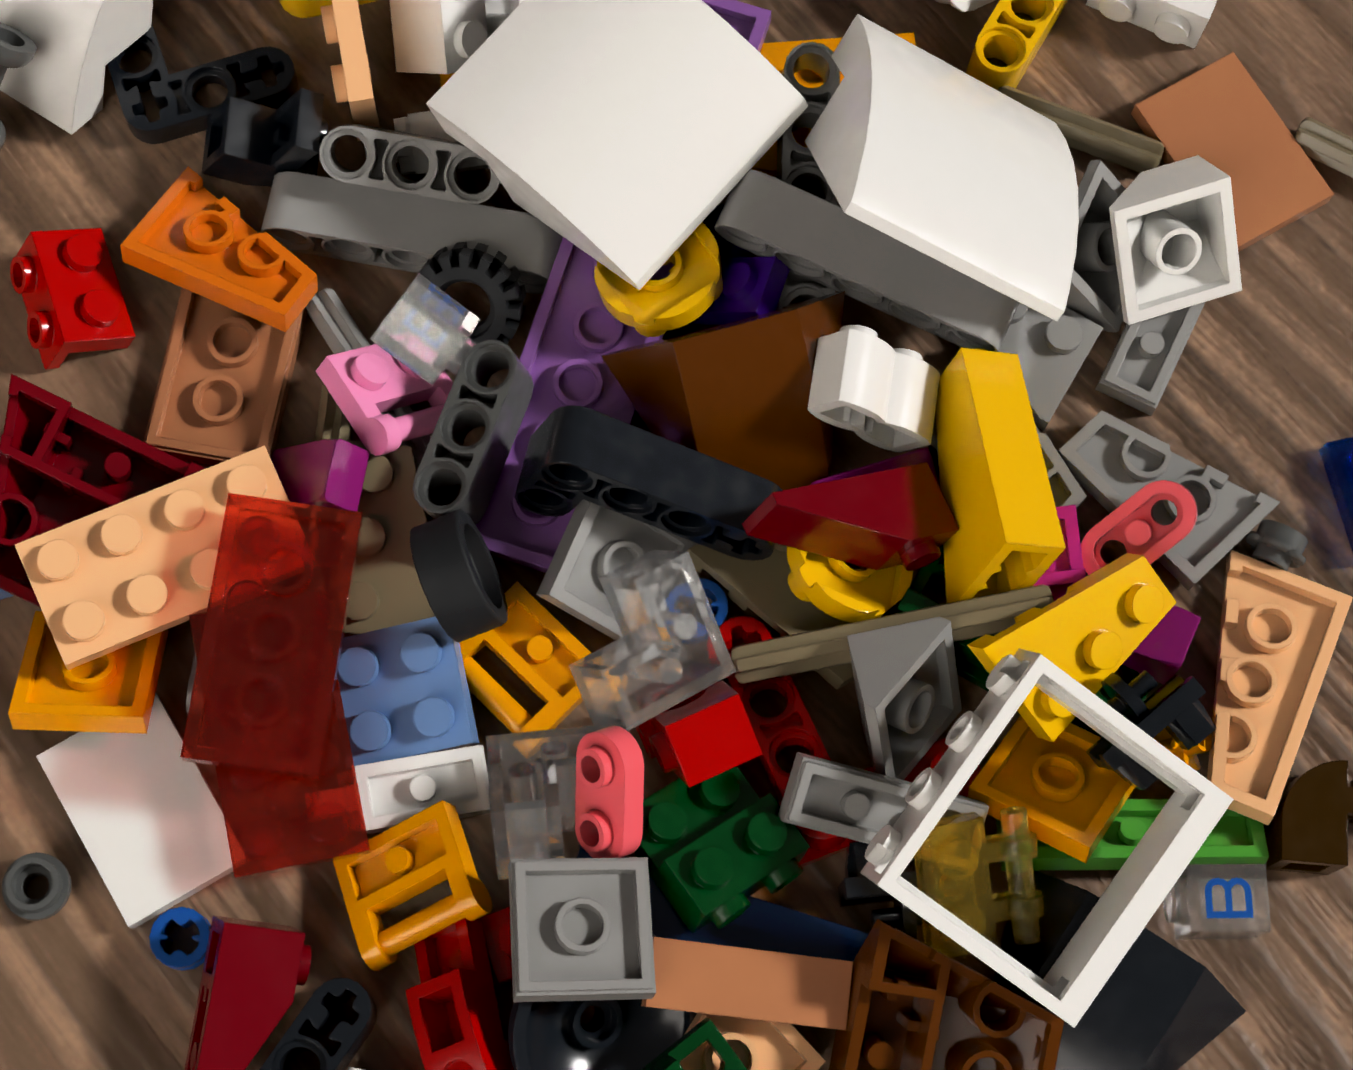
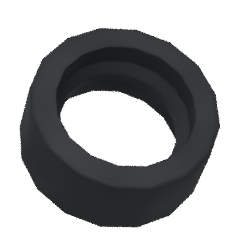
(458, 576)

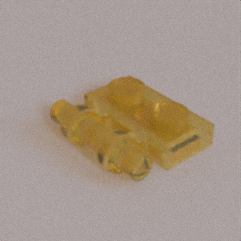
(956, 875)

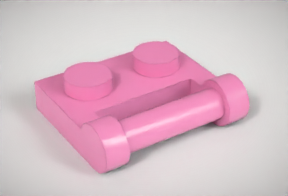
(375, 382)

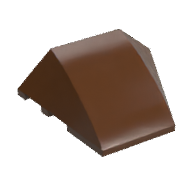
(739, 390)
(936, 1014)

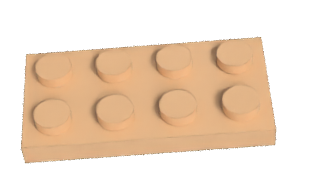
(140, 560)

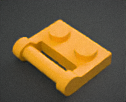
(538, 653)
(401, 866)

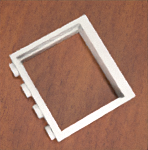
(1135, 889)

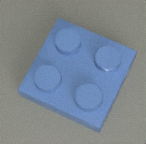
(405, 692)

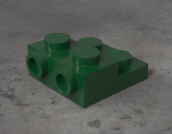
(717, 847)

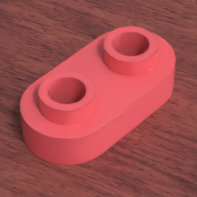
(1136, 527)
(609, 793)

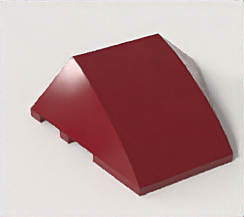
(63, 468)

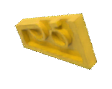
(1082, 633)

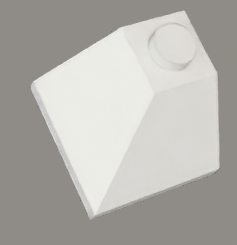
(1175, 239)

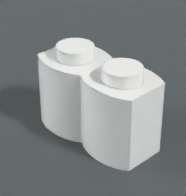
(874, 389)

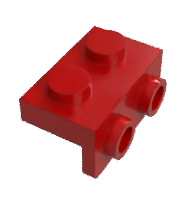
(70, 294)

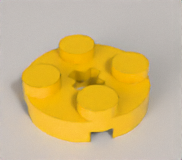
(671, 300)
(842, 590)

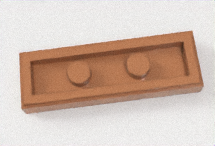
(750, 983)

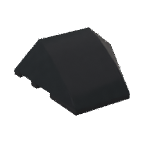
(1151, 1009)

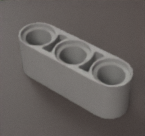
(381, 170)

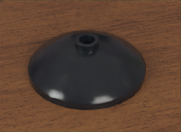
(617, 1038)

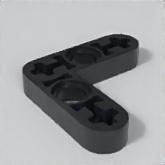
(177, 91)

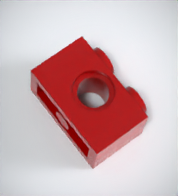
(701, 735)

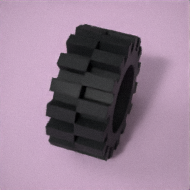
(492, 276)

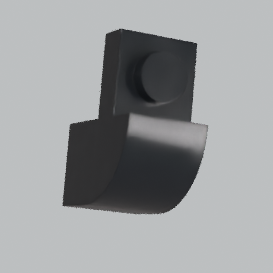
(256, 142)

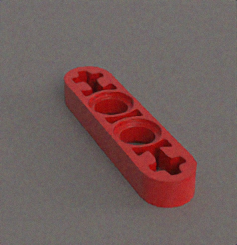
(786, 729)

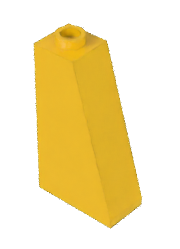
(992, 478)

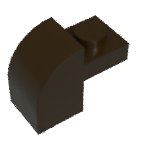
(1312, 822)

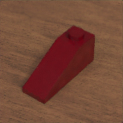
(861, 519)
(244, 990)

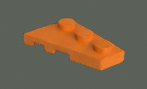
(216, 254)

